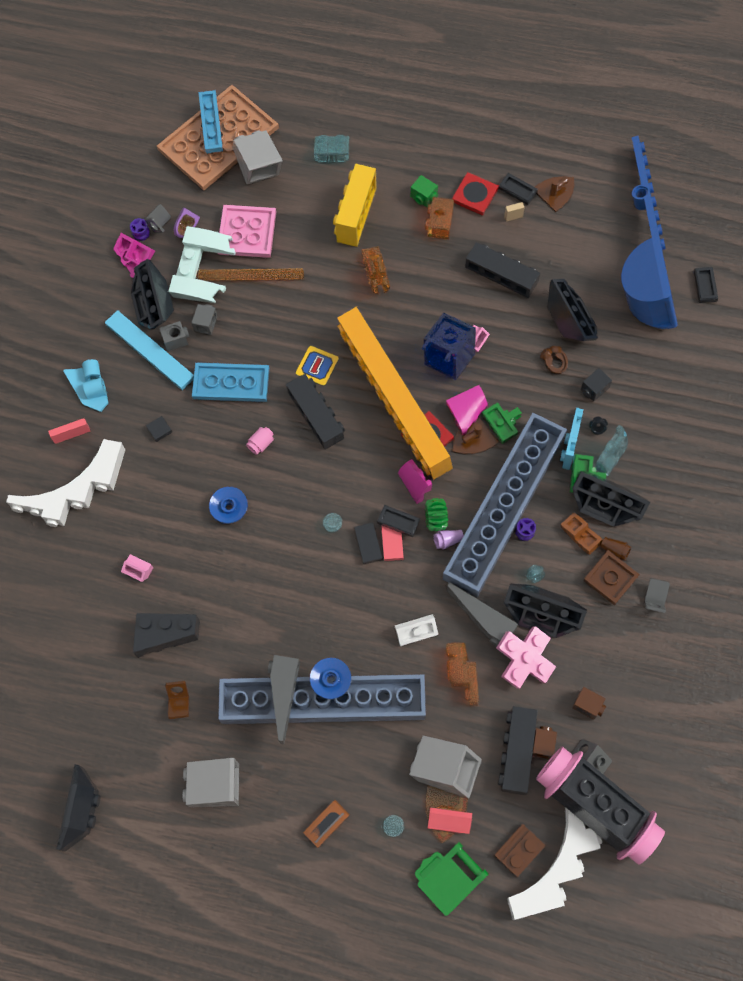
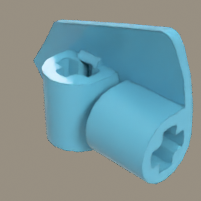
(89, 385)

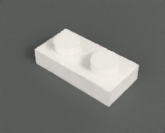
(416, 630)

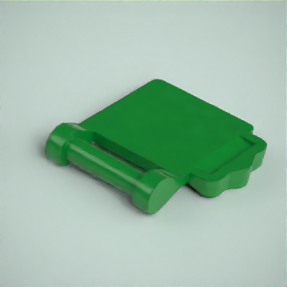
(445, 881)

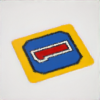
(317, 365)

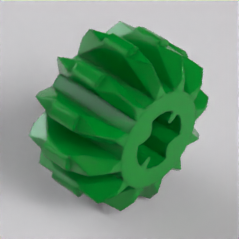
(436, 514)

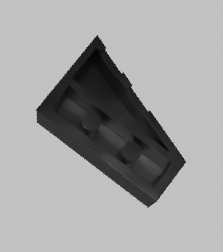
(163, 631)

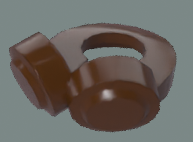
(546, 356)

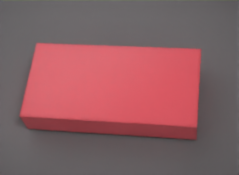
(69, 431)
(392, 544)
(449, 820)

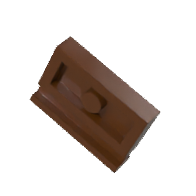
(519, 850)

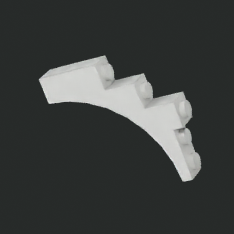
(78, 493)
(566, 867)

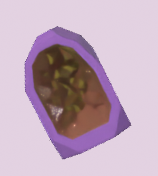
(185, 219)

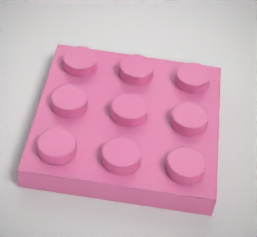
(250, 229)

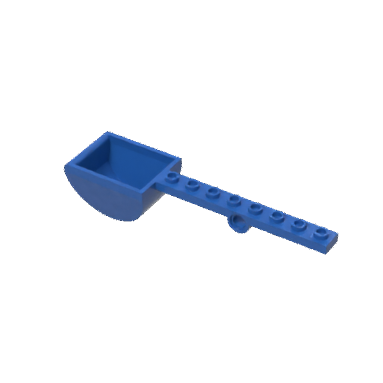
(645, 271)

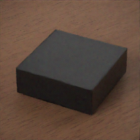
(159, 428)

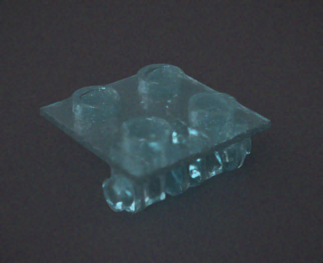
(331, 145)

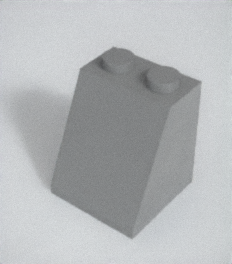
(257, 156)
(445, 766)
(211, 783)

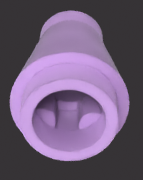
(445, 539)

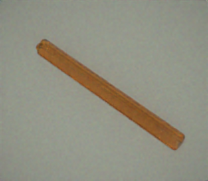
(250, 274)

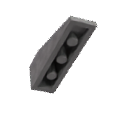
(488, 620)
(283, 681)

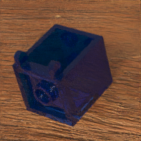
(449, 346)

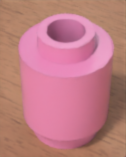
(260, 440)

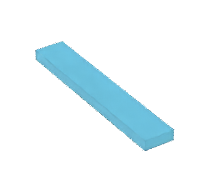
(149, 350)

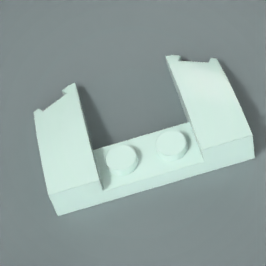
(184, 283)

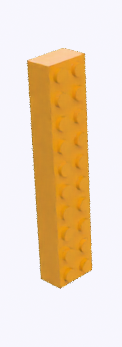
(394, 393)

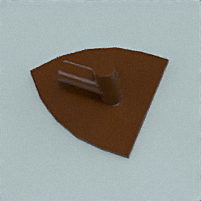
(556, 191)
(475, 440)

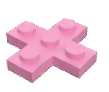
(525, 657)

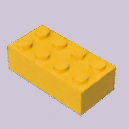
(355, 205)

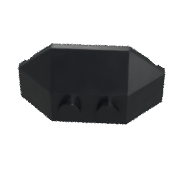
(150, 295)
(570, 312)
(607, 500)
(544, 609)
(79, 809)

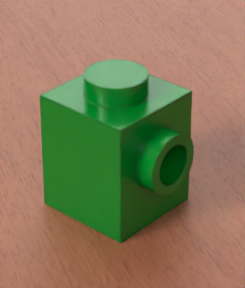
(423, 191)

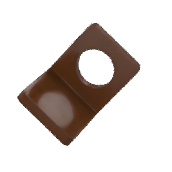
(178, 702)

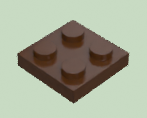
(611, 577)

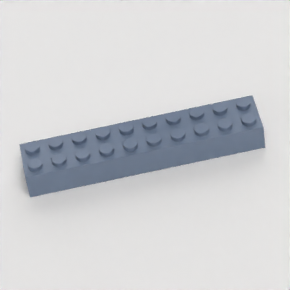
(504, 505)
(365, 700)

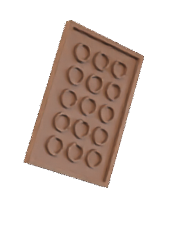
(186, 144)

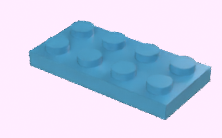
(230, 382)

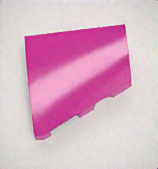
(132, 252)
(467, 407)
(414, 480)

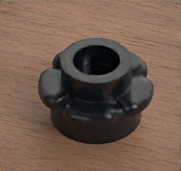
(598, 429)

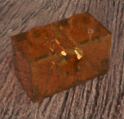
(440, 218)

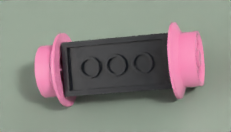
(601, 805)

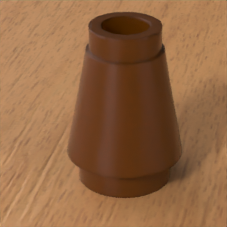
(618, 548)

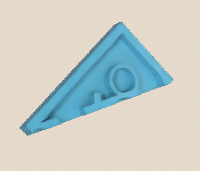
(571, 439)

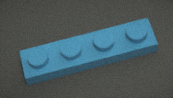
(210, 121)

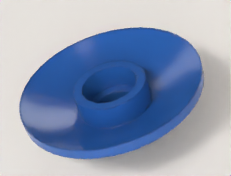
(225, 497)
(330, 668)

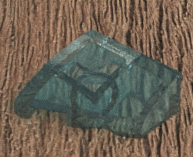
(612, 451)

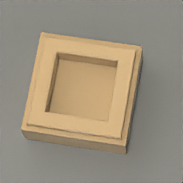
(514, 211)

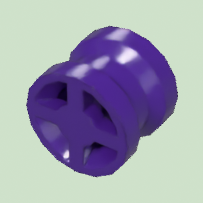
(136, 226)
(526, 525)

